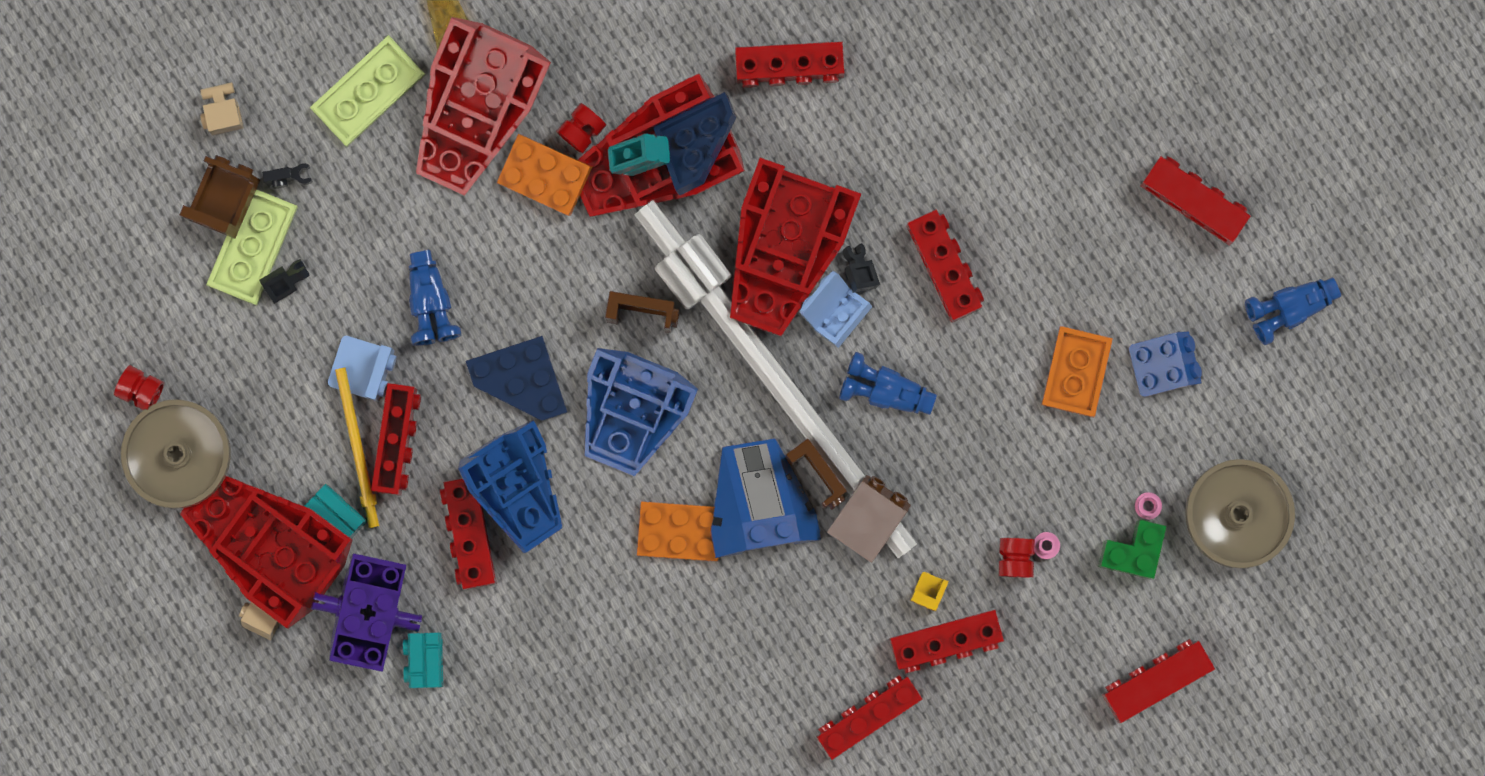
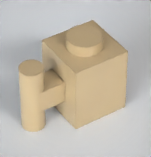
(222, 114)
(258, 621)

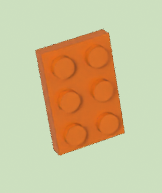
(544, 174)
(1077, 371)
(676, 531)

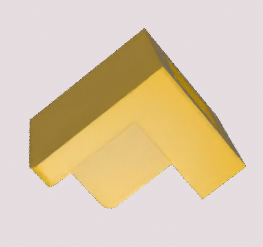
(929, 591)

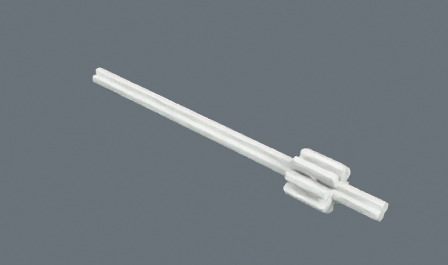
(696, 276)

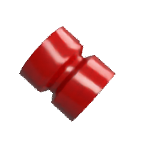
(581, 128)
(140, 389)
(1016, 557)

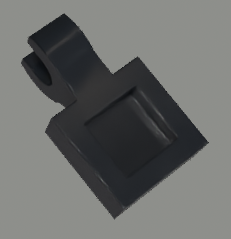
(280, 177)
(281, 282)

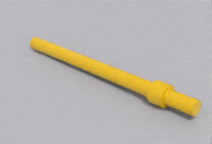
(368, 499)

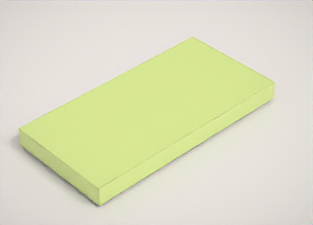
(367, 91)
(254, 250)

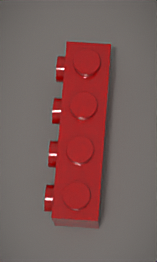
(789, 63)
(1195, 200)
(944, 265)
(394, 439)
(469, 535)
(945, 640)
(1158, 681)
(869, 717)

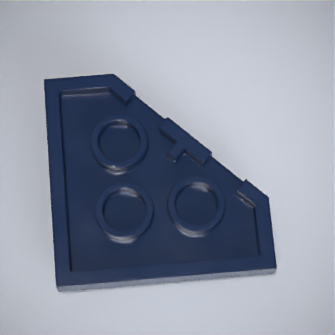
(696, 140)
(521, 378)

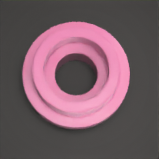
(1154, 499)
(1040, 552)

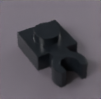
(860, 273)

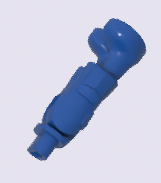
(429, 297)
(1294, 306)
(889, 388)

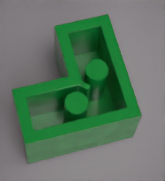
(1138, 558)

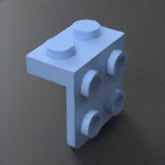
(834, 309)
(365, 367)

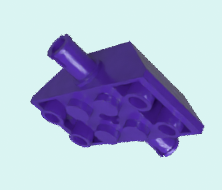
(373, 584)

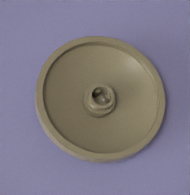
(175, 454)
(1240, 513)

